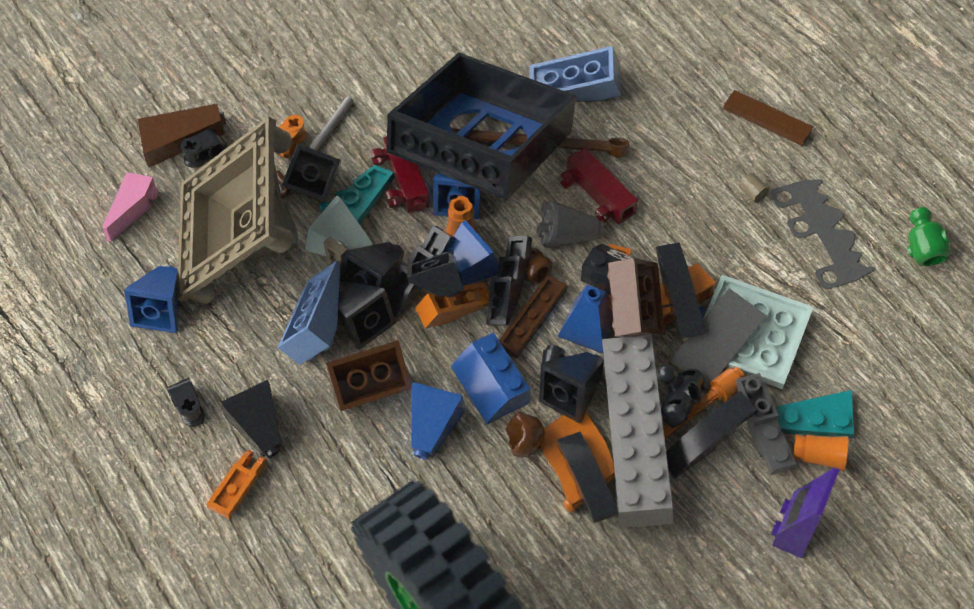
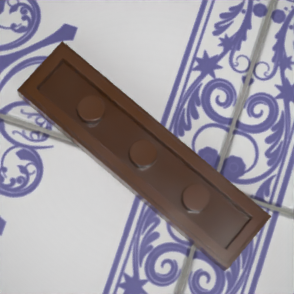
(768, 117)
(532, 316)

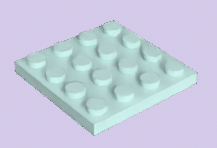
(776, 339)

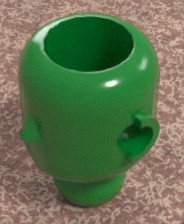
(928, 239)

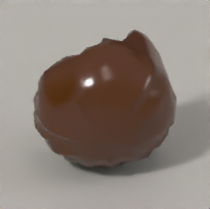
(524, 434)

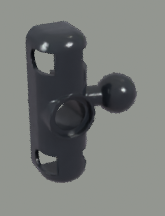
(682, 393)

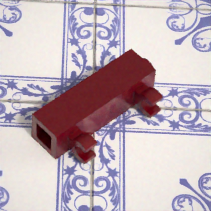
(408, 179)
(600, 185)

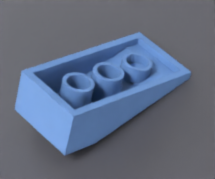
(587, 75)
(314, 317)

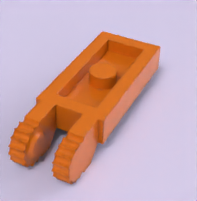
(236, 485)

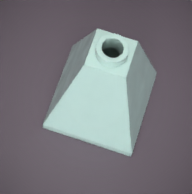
(340, 225)

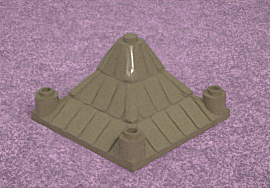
(233, 212)

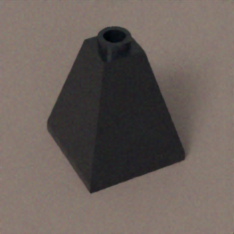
(372, 264)
(364, 311)
(570, 383)
(255, 418)

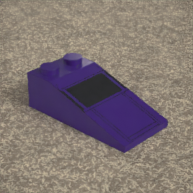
(803, 514)

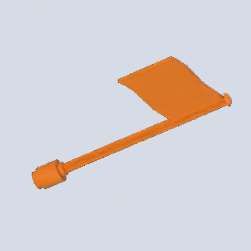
(721, 388)

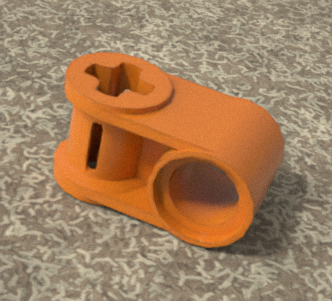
(294, 125)

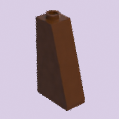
(164, 133)

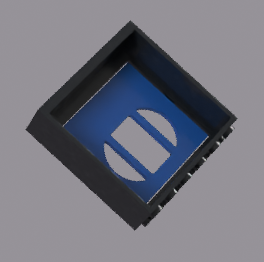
(464, 85)

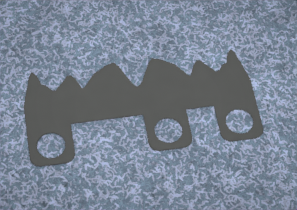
(821, 220)

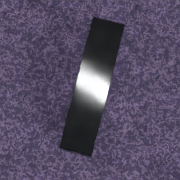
(509, 282)
(680, 290)
(400, 291)
(708, 433)
(587, 477)

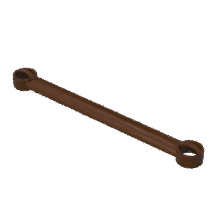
(614, 146)

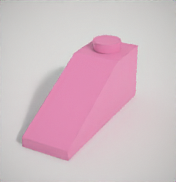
(129, 204)

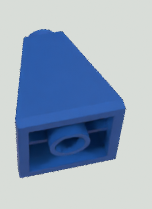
(447, 189)
(473, 255)
(154, 301)
(589, 319)
(432, 418)

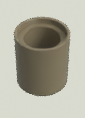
(754, 187)

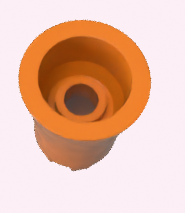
(459, 211)
(822, 450)

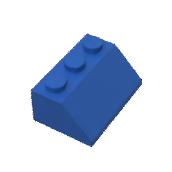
(491, 379)

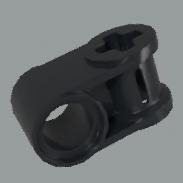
(203, 146)
(187, 402)

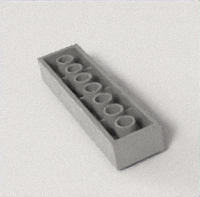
(637, 432)

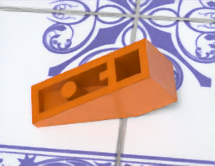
(442, 310)

